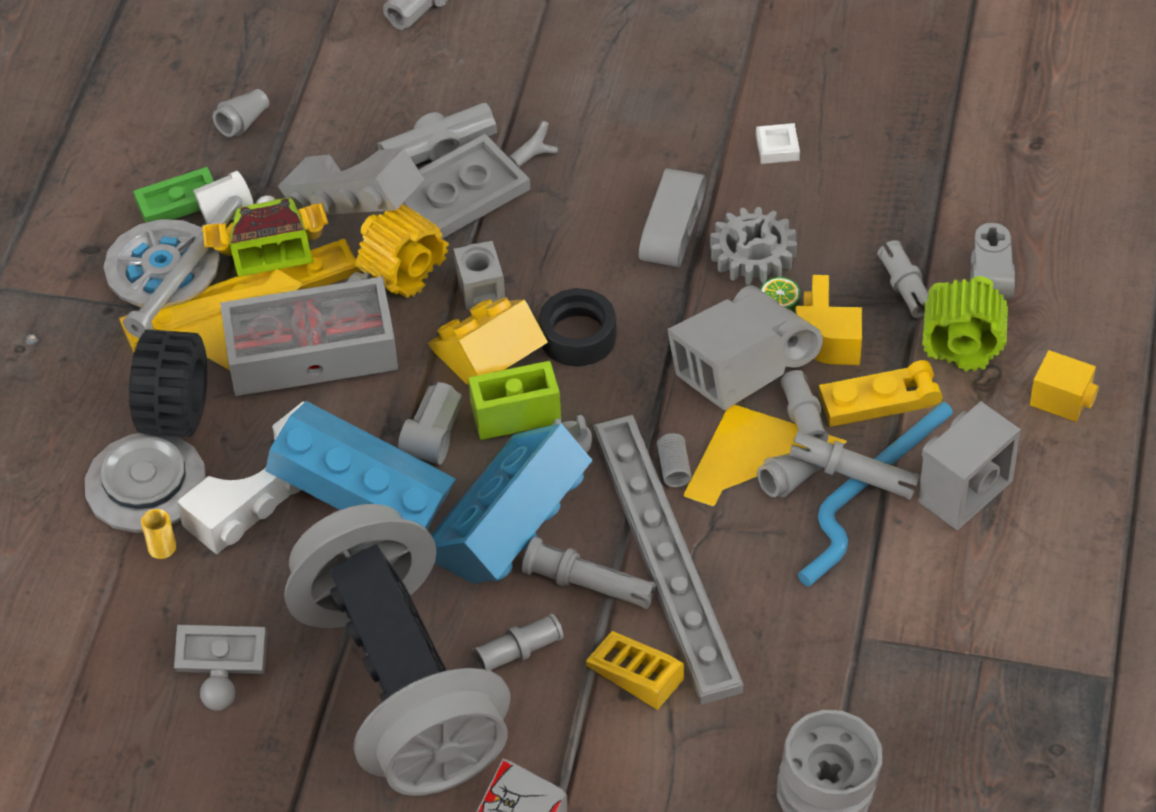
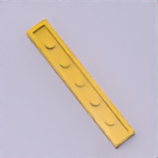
(329, 265)

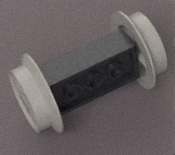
(432, 721)

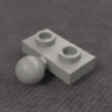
(220, 652)

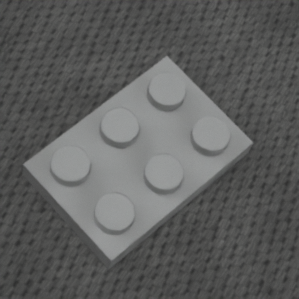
(467, 185)

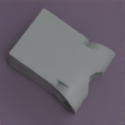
(741, 346)

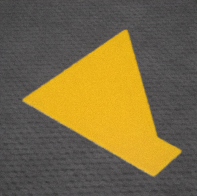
(212, 330)
(739, 449)

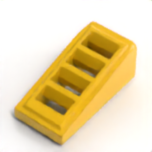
(651, 692)

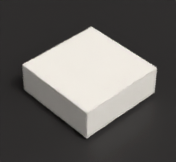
(777, 143)

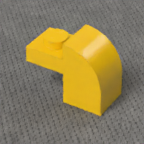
(838, 325)

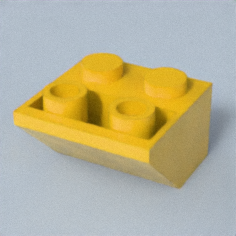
(489, 338)

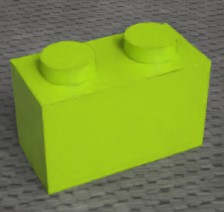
(514, 400)

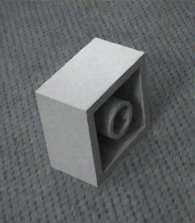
(968, 464)

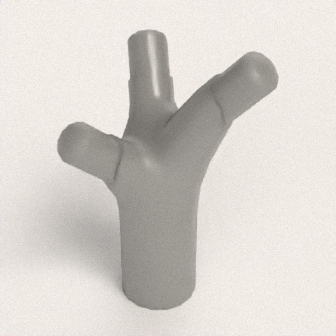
(533, 146)

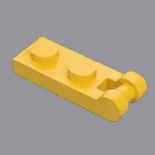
(880, 394)

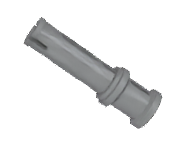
(569, 568)

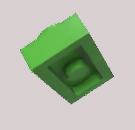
(171, 197)

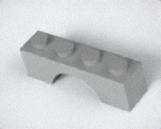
(370, 186)

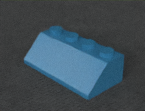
(354, 467)
(509, 503)

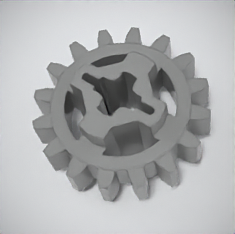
(753, 245)

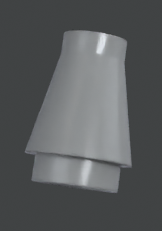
(239, 113)
(783, 474)

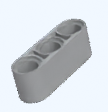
(672, 217)

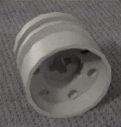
(829, 764)

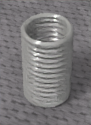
(673, 455)

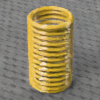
(158, 533)

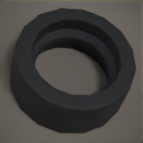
(578, 303)

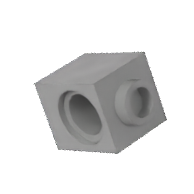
(478, 273)

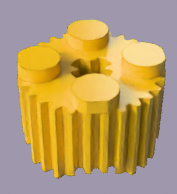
(400, 249)

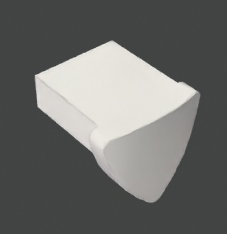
(214, 195)

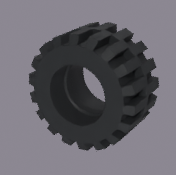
(168, 383)

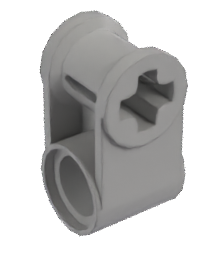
(994, 258)

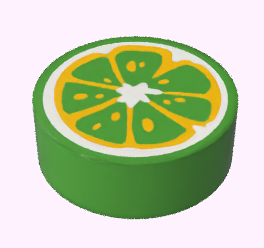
(784, 291)

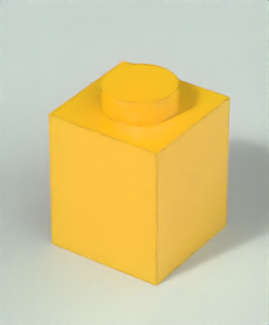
(1064, 386)

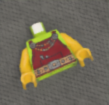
(267, 235)

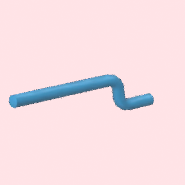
(852, 487)

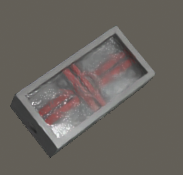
(309, 336)

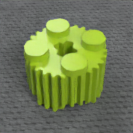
(965, 322)

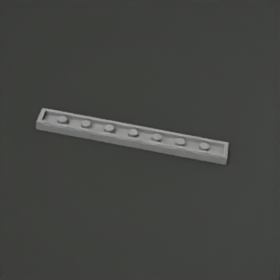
(668, 561)

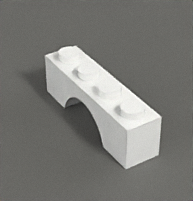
(224, 509)

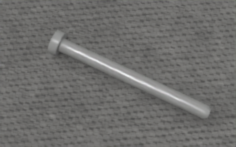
(140, 321)

